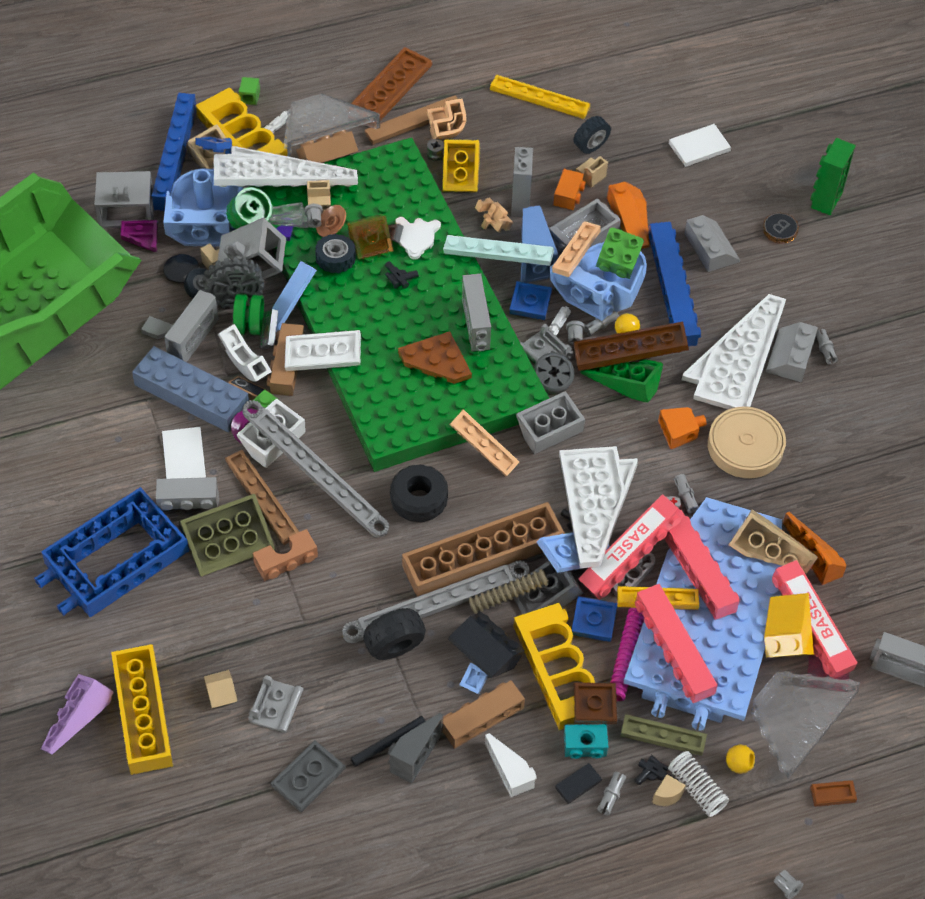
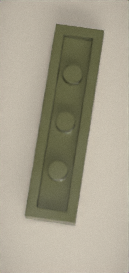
(663, 735)

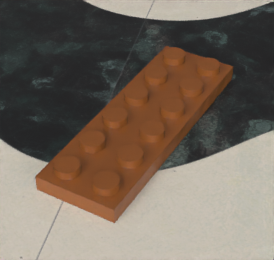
(393, 82)

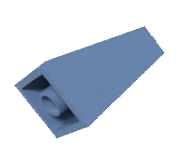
(536, 232)

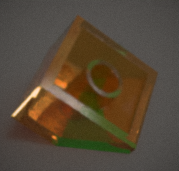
(370, 236)

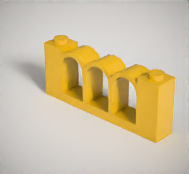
(229, 103)
(539, 624)

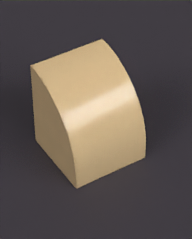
(668, 792)

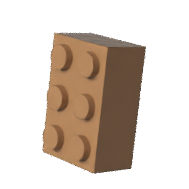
(328, 148)

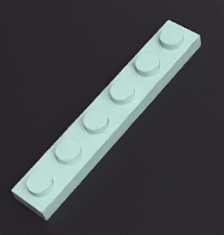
(498, 250)

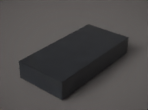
(578, 783)

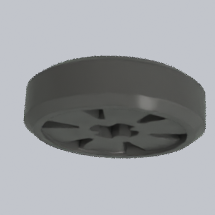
(559, 364)

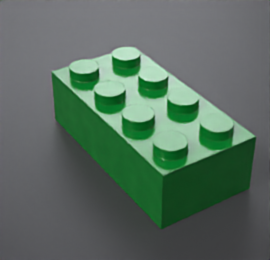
(832, 176)

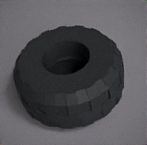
(419, 507)
(394, 633)

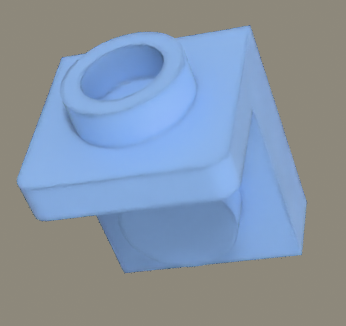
(474, 678)

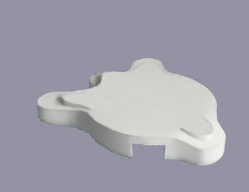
(417, 236)

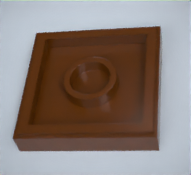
(595, 703)

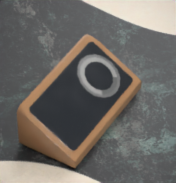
(252, 389)

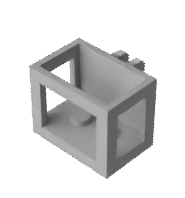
(122, 190)
(252, 241)

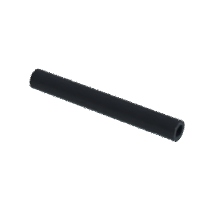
(385, 742)

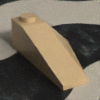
(767, 542)

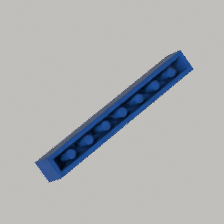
(174, 148)
(673, 279)

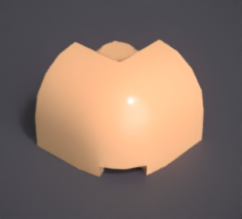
(447, 120)

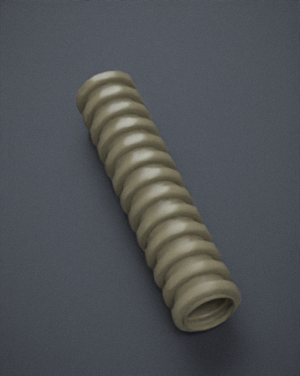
(508, 591)

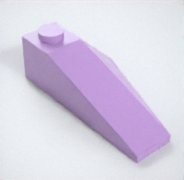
(84, 702)

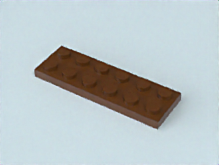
(631, 346)

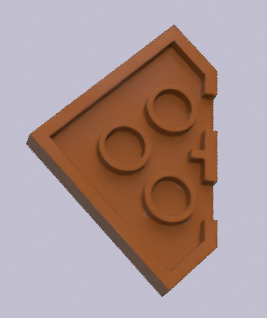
(436, 358)

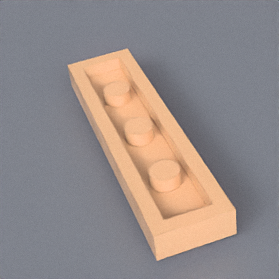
(576, 249)
(484, 443)

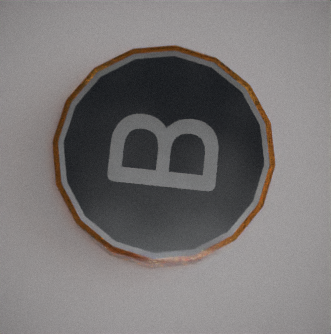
(780, 227)

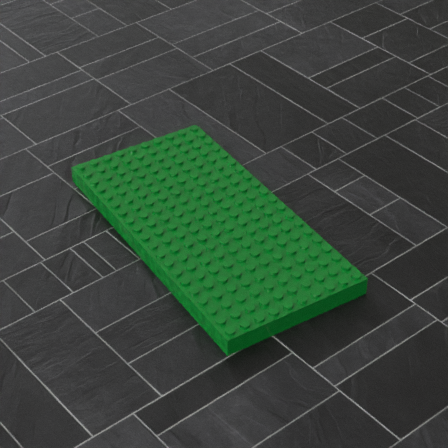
(390, 406)

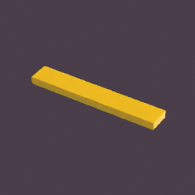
(540, 96)

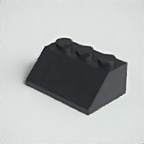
(486, 645)

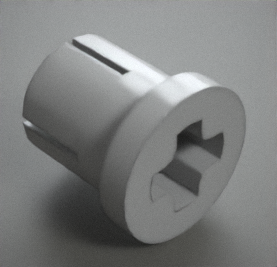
(313, 214)
(575, 331)
(788, 884)

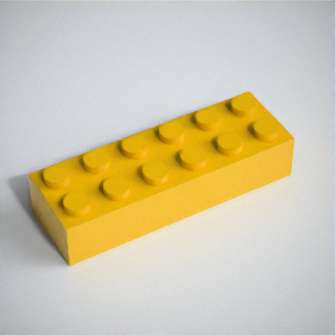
(141, 709)

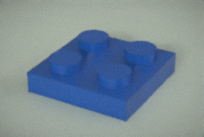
(530, 300)
(594, 619)

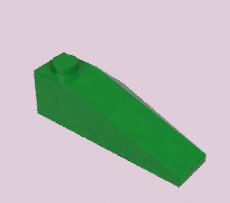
(631, 379)

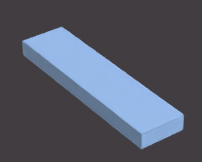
(292, 292)

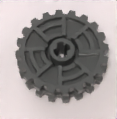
(233, 278)

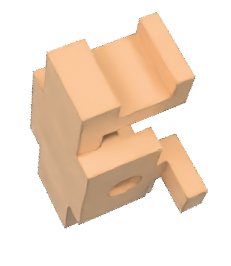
(496, 215)

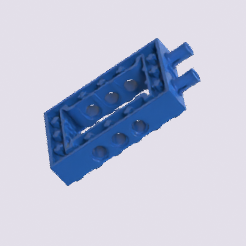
(64, 554)

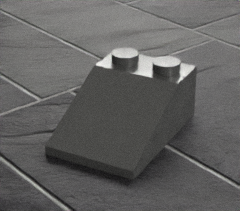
(561, 589)
(414, 748)

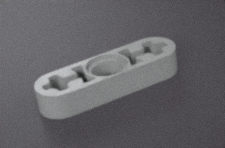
(633, 582)

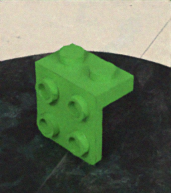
(619, 253)

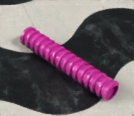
(627, 645)

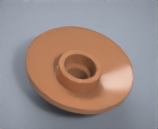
(331, 220)

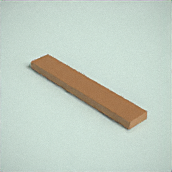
(403, 123)
(269, 505)

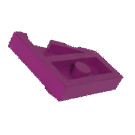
(140, 233)

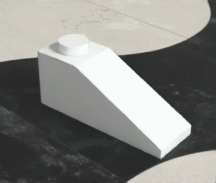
(511, 767)

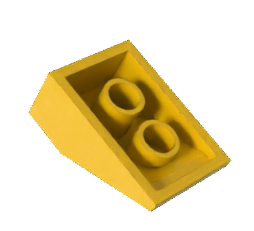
(461, 165)
(788, 627)

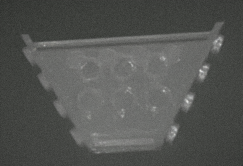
(323, 116)
(797, 713)

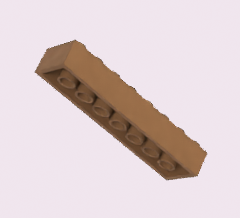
(479, 549)

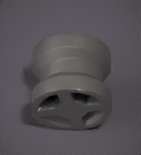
(435, 149)

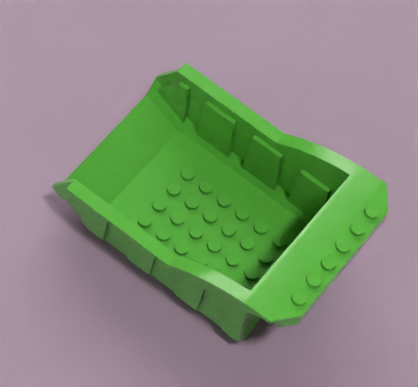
(53, 271)

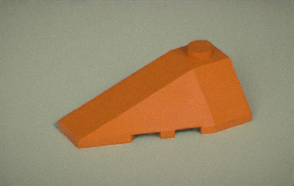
(631, 208)
(829, 564)

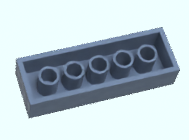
(189, 388)

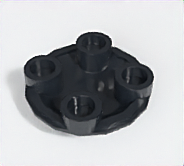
(179, 266)

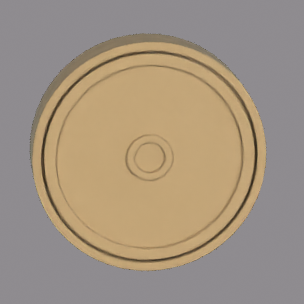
(746, 442)

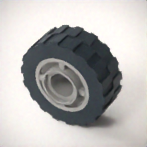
(592, 134)
(335, 253)

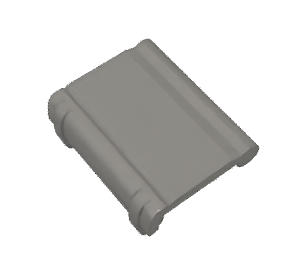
(544, 343)
(275, 705)

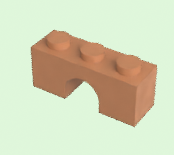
(272, 564)

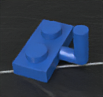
(216, 144)

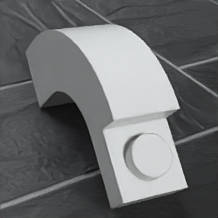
(247, 362)

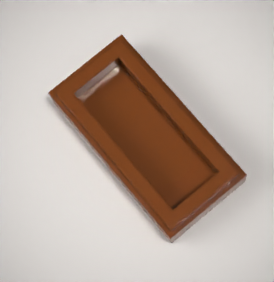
(833, 793)

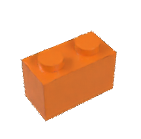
(569, 189)

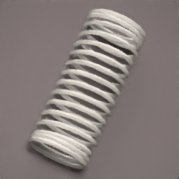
(720, 798)

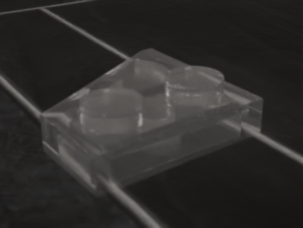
(289, 215)

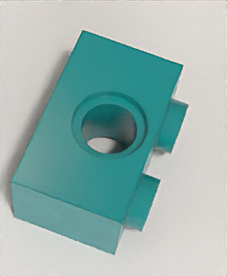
(595, 734)

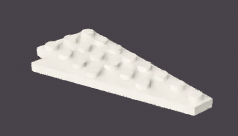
(262, 168)
(733, 365)
(595, 494)

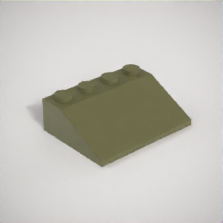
(226, 534)

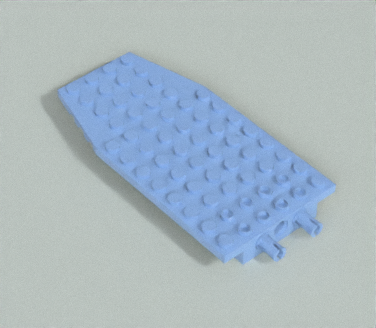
(728, 645)

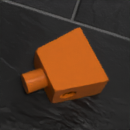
(680, 425)

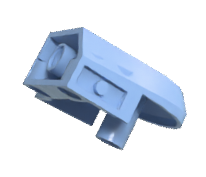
(198, 209)
(596, 290)

